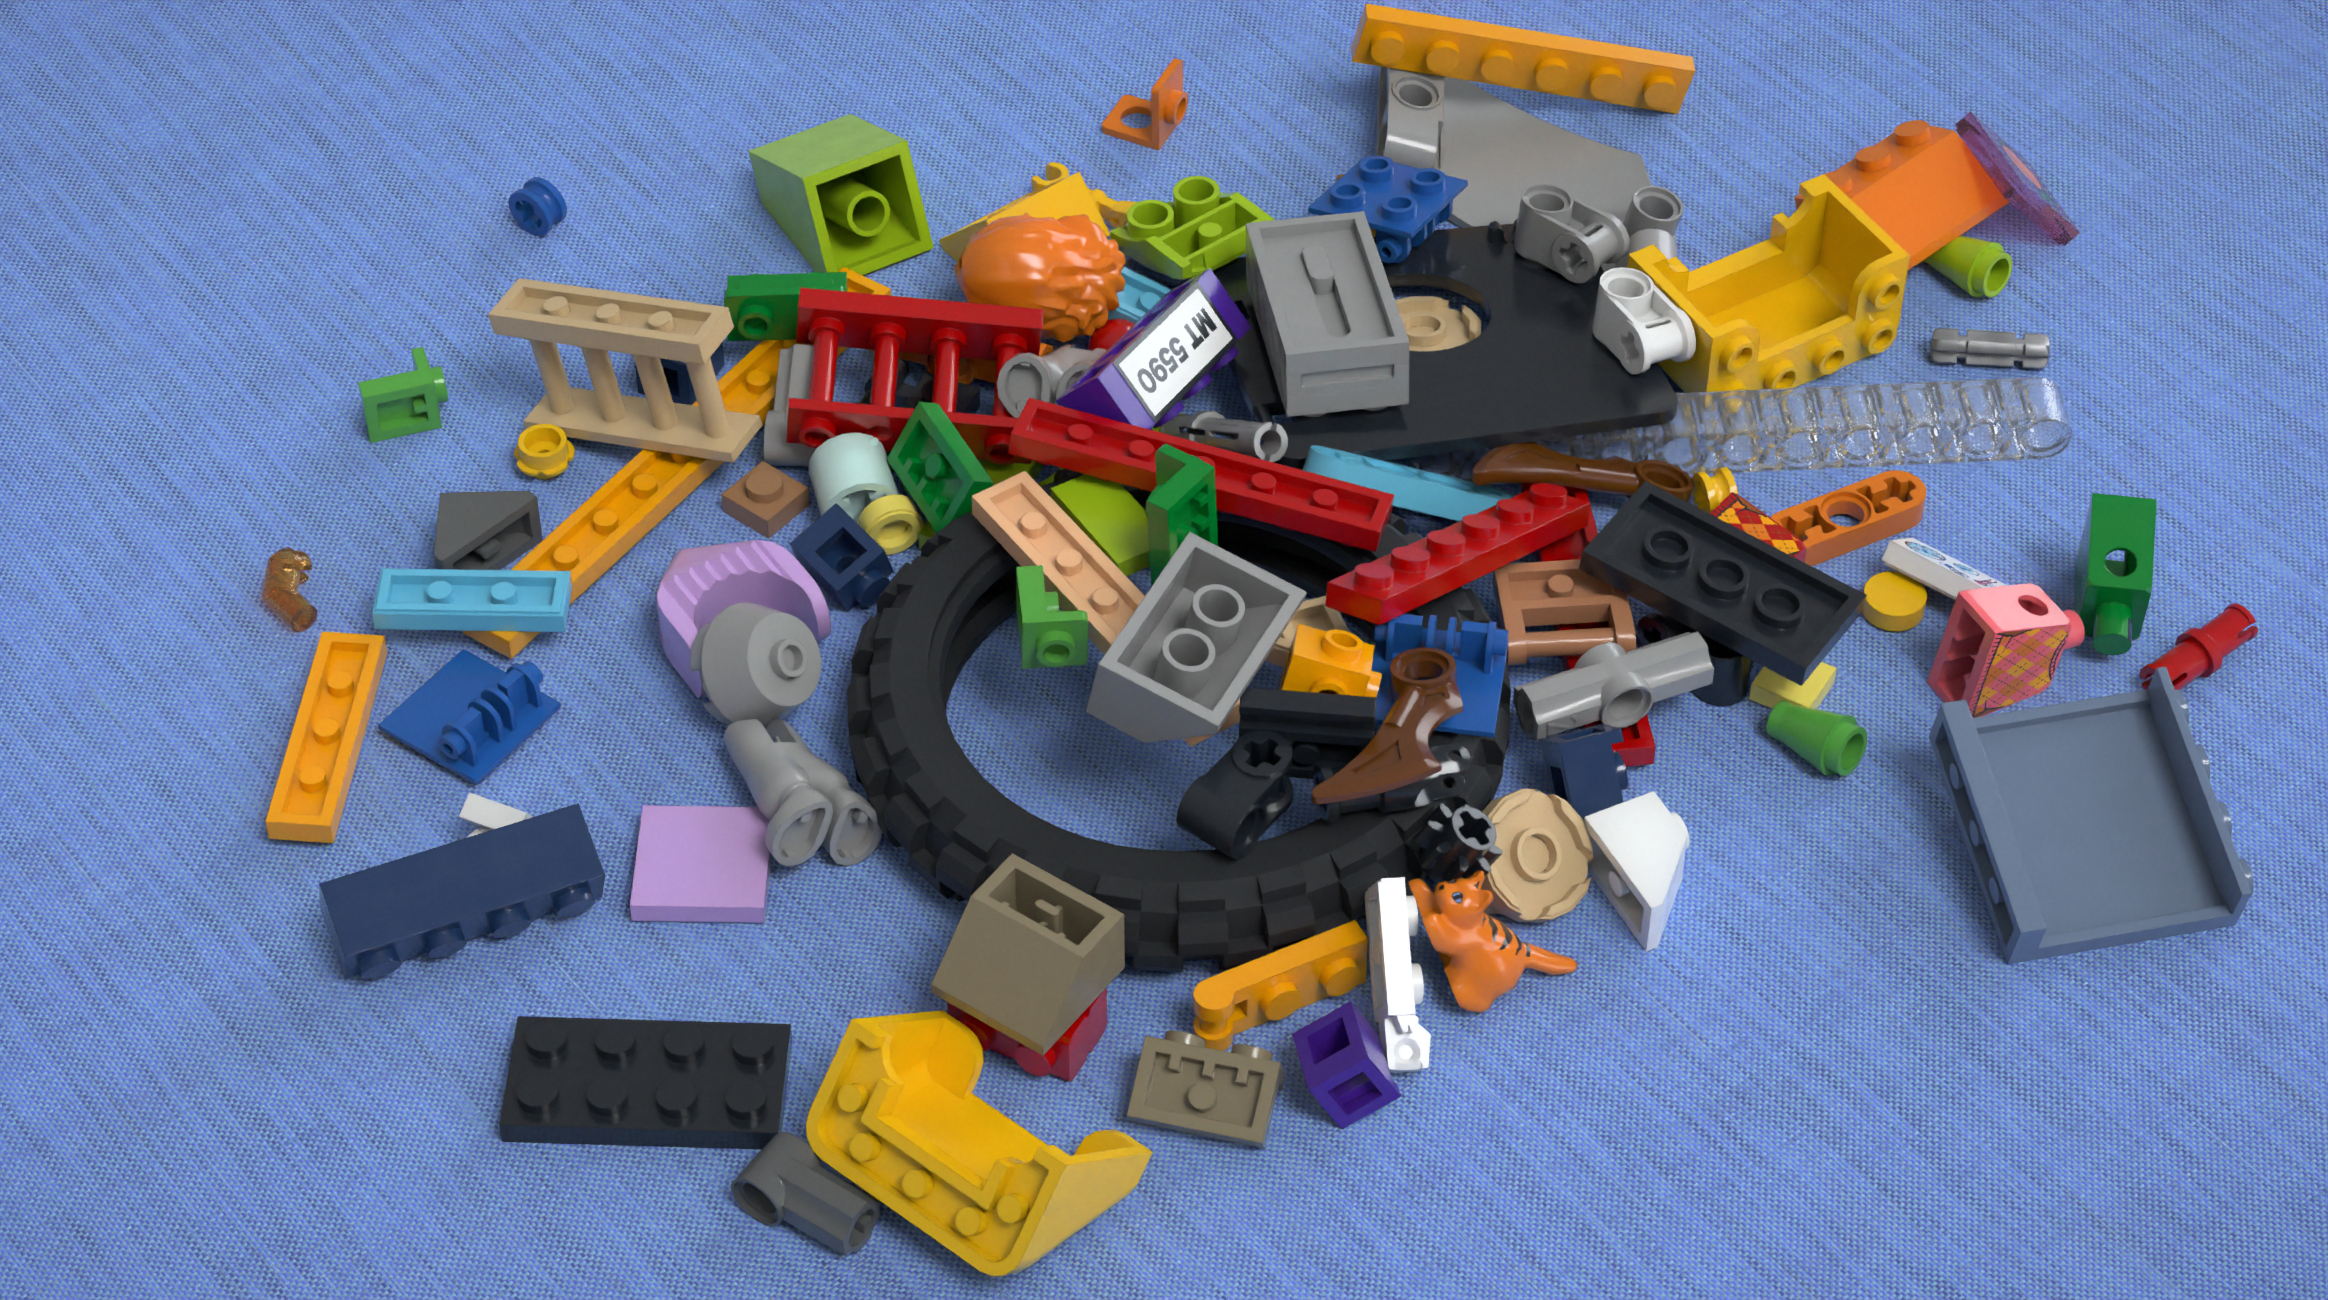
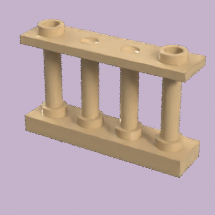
(635, 326)

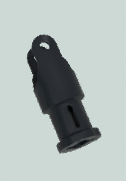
(1406, 797)

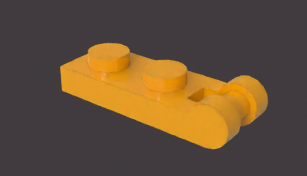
(1279, 984)

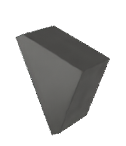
(485, 529)

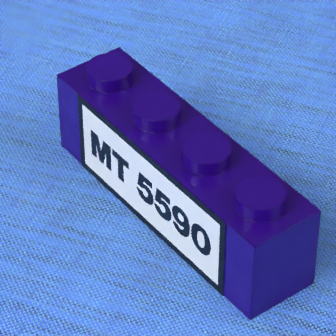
(1163, 356)

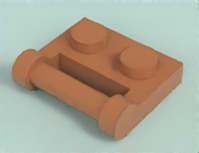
(1558, 595)

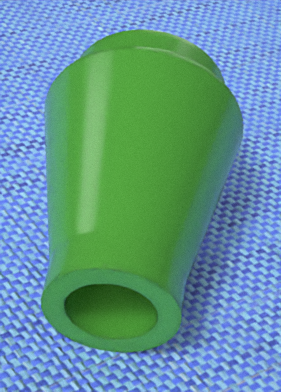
(1820, 737)

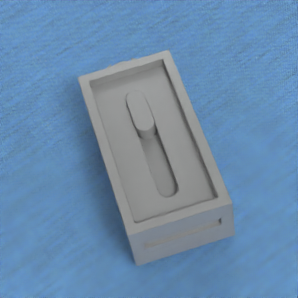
(1327, 314)

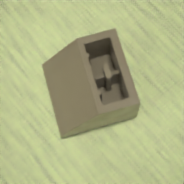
(1030, 954)

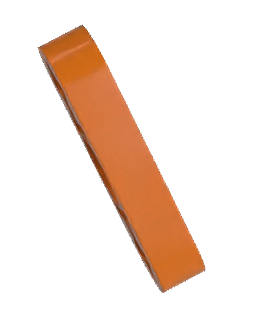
(1892, 494)

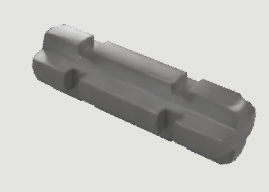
(1990, 348)

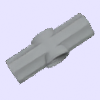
(1613, 685)

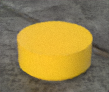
(1894, 601)

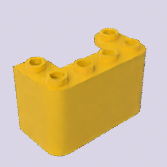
(1790, 305)

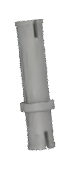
(1244, 434)

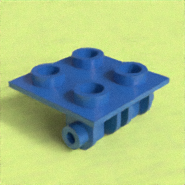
(1397, 202)
(1479, 659)
(472, 714)

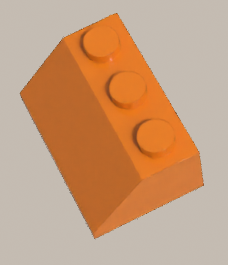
(1919, 187)

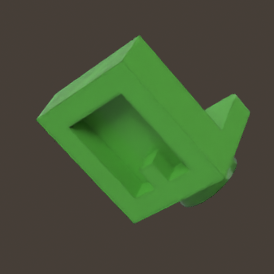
(404, 401)
(1044, 633)

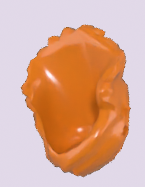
(1048, 266)

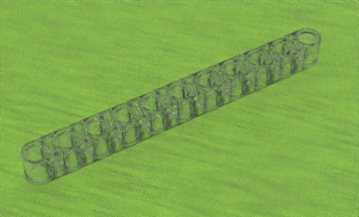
(1829, 428)

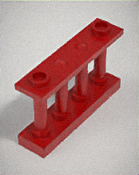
(909, 326)

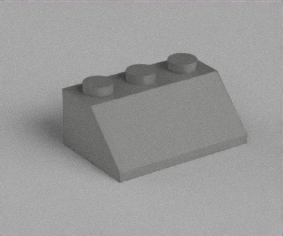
(1192, 645)

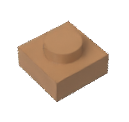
(765, 499)

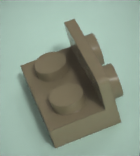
(1206, 1089)

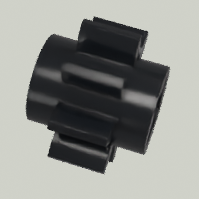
(1457, 843)

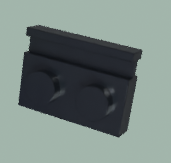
(1315, 724)

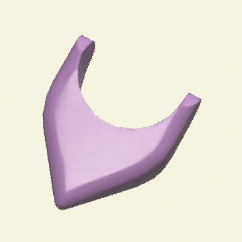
(713, 577)

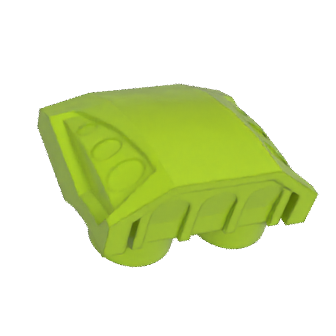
(1190, 233)

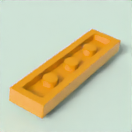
(326, 737)

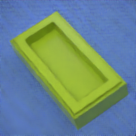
(1108, 518)

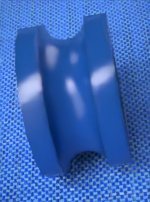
(537, 206)

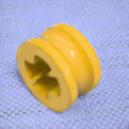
(1712, 490)

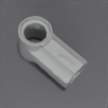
(792, 382)

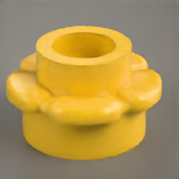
(543, 451)

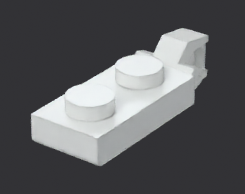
(1394, 979)

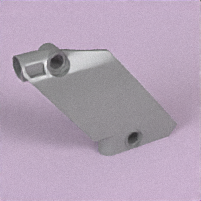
(1504, 150)

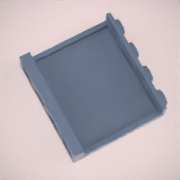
(2091, 821)

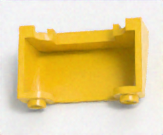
(916, 1138)

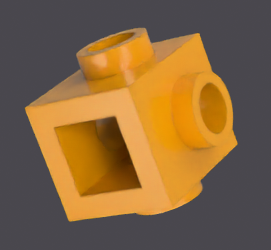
(1329, 664)

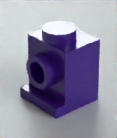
(1345, 1065)

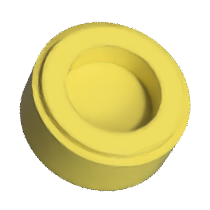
(892, 522)

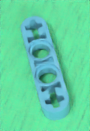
(1411, 486)

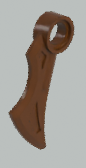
(1612, 475)
(1400, 747)

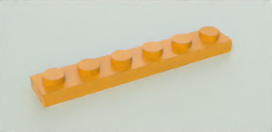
(1522, 58)

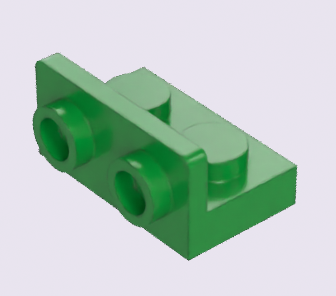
(768, 303)
(937, 466)
(1179, 505)

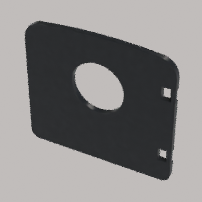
(1520, 381)

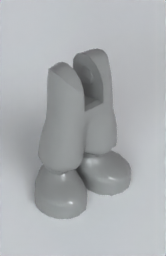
(1042, 376)
(801, 796)

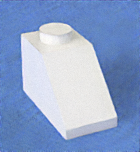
(1639, 862)

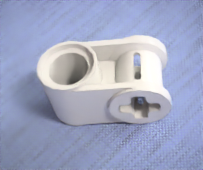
(1640, 321)

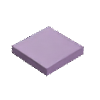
(701, 865)

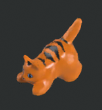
(1476, 949)

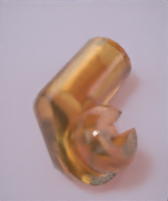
(281, 585)

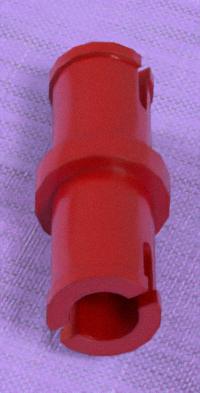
(2202, 650)

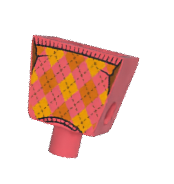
(2002, 646)

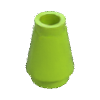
(1974, 265)

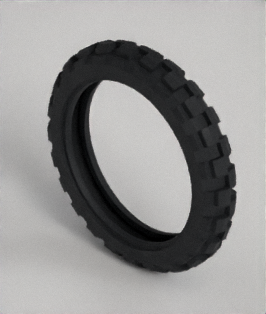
(1170, 900)

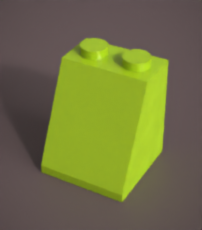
(844, 195)

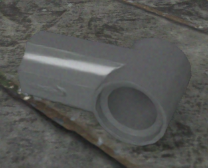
(792, 1186)

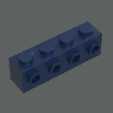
(462, 892)

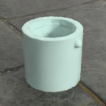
(850, 472)

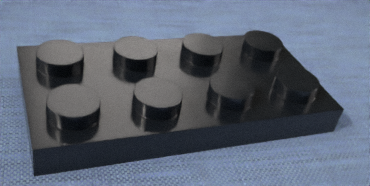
(1723, 582)
(646, 1082)

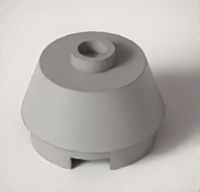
(755, 663)

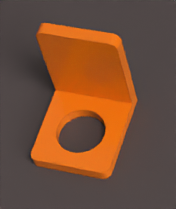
(1166, 110)

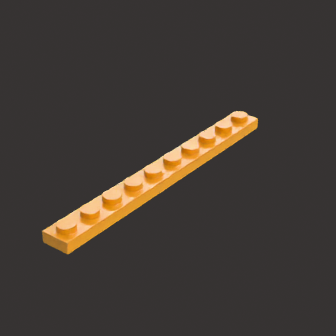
(648, 487)

